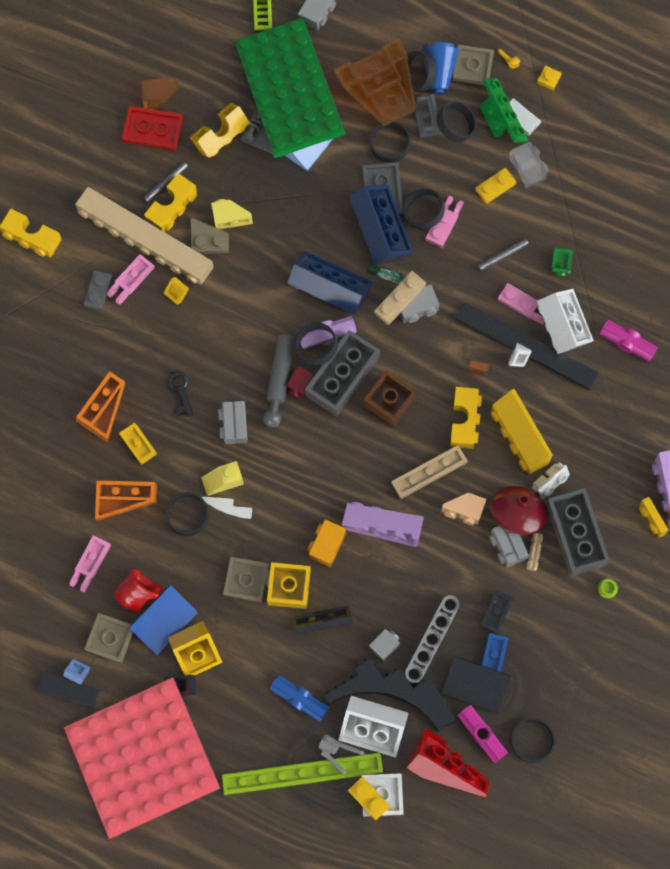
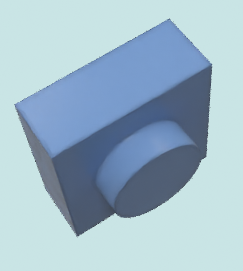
(76, 671)

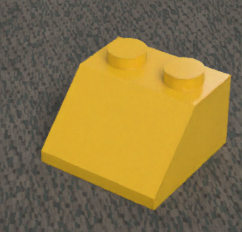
(194, 649)

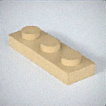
(400, 297)

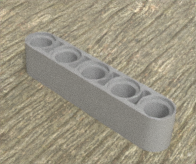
(433, 630)

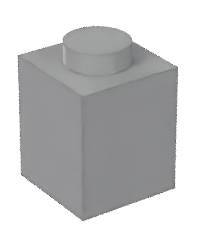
(385, 644)

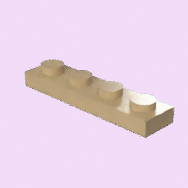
(429, 472)

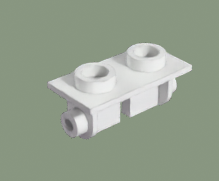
(557, 475)

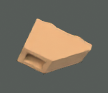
(466, 507)

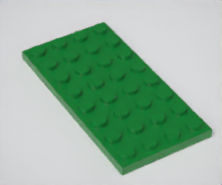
(289, 88)

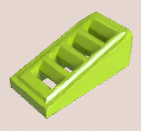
(262, 27)

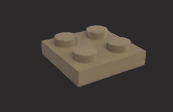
(473, 65)
(246, 579)
(109, 638)

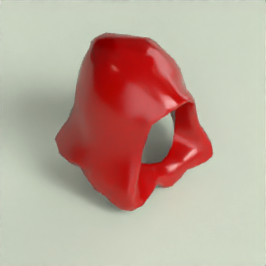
(136, 590)

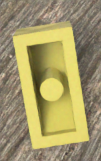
(229, 214)
(222, 478)

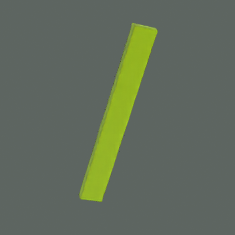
(301, 774)

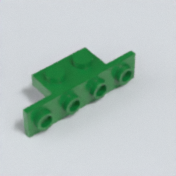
(500, 113)

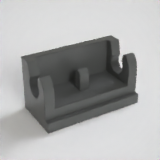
(426, 116)

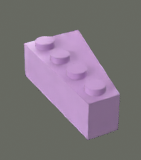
(662, 469)
(383, 523)

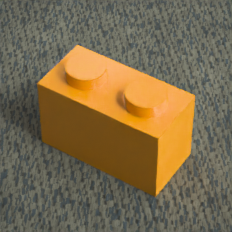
(327, 543)

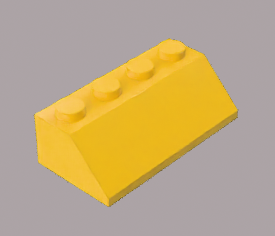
(521, 432)

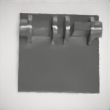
(255, 134)

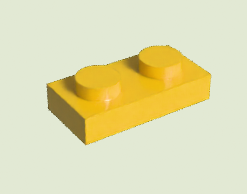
(495, 185)
(138, 443)
(656, 523)
(369, 798)

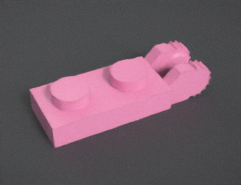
(441, 231)
(131, 278)
(520, 302)
(90, 562)

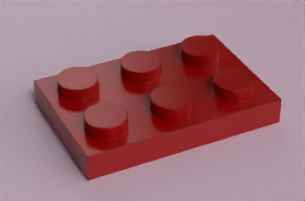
(152, 128)

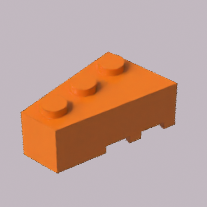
(102, 407)
(122, 496)

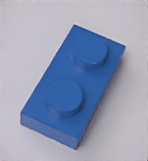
(495, 651)

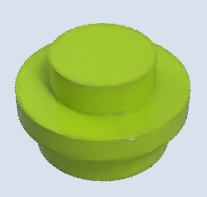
(607, 588)

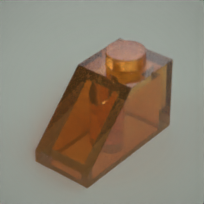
(158, 91)

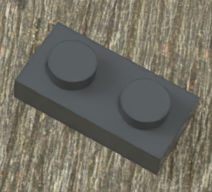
(98, 290)

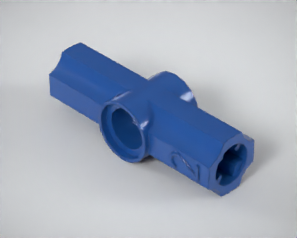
(299, 698)

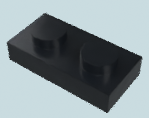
(496, 612)

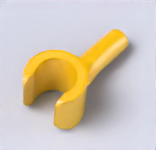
(512, 62)

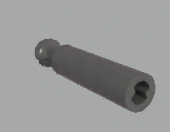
(279, 378)

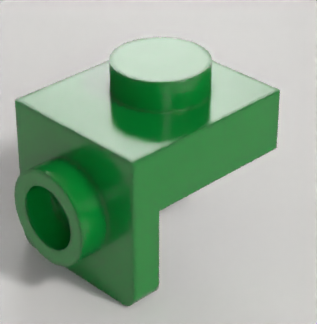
(561, 261)

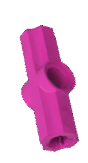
(628, 340)
(491, 744)

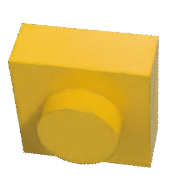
(549, 78)
(176, 290)

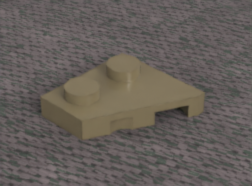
(208, 239)

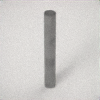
(165, 182)
(502, 255)

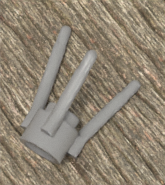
(330, 745)

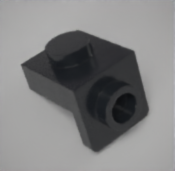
(185, 684)

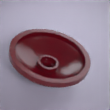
(519, 510)

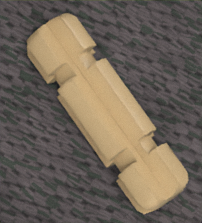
(534, 552)

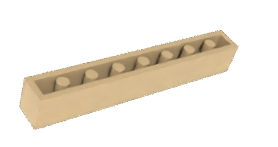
(144, 236)

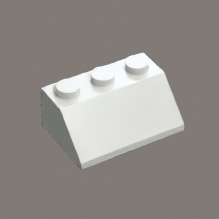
(564, 321)
(373, 726)

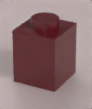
(299, 382)

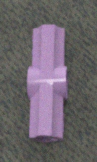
(339, 328)

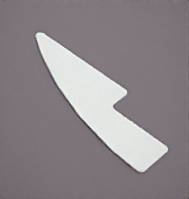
(226, 505)

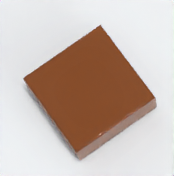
(478, 368)

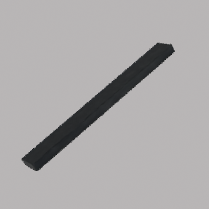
(540, 352)

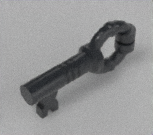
(186, 408)

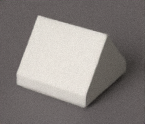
(519, 356)

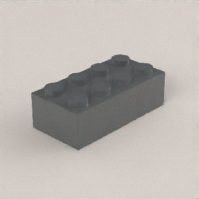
(343, 373)
(577, 532)

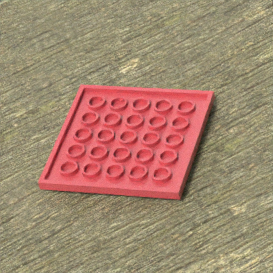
(141, 758)

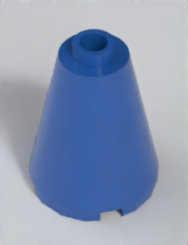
(445, 60)

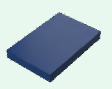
(162, 619)

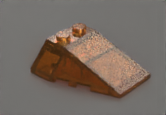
(381, 83)

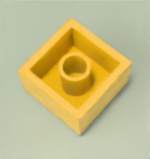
(289, 585)

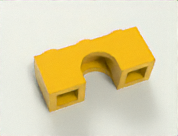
(233, 123)
(163, 216)
(43, 242)
(466, 401)

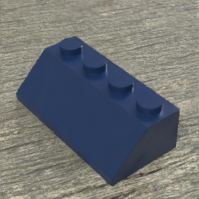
(381, 223)
(329, 282)

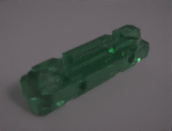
(385, 273)

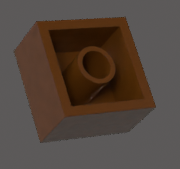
(390, 398)

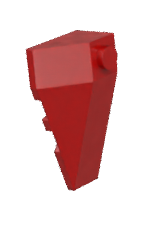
(437, 763)

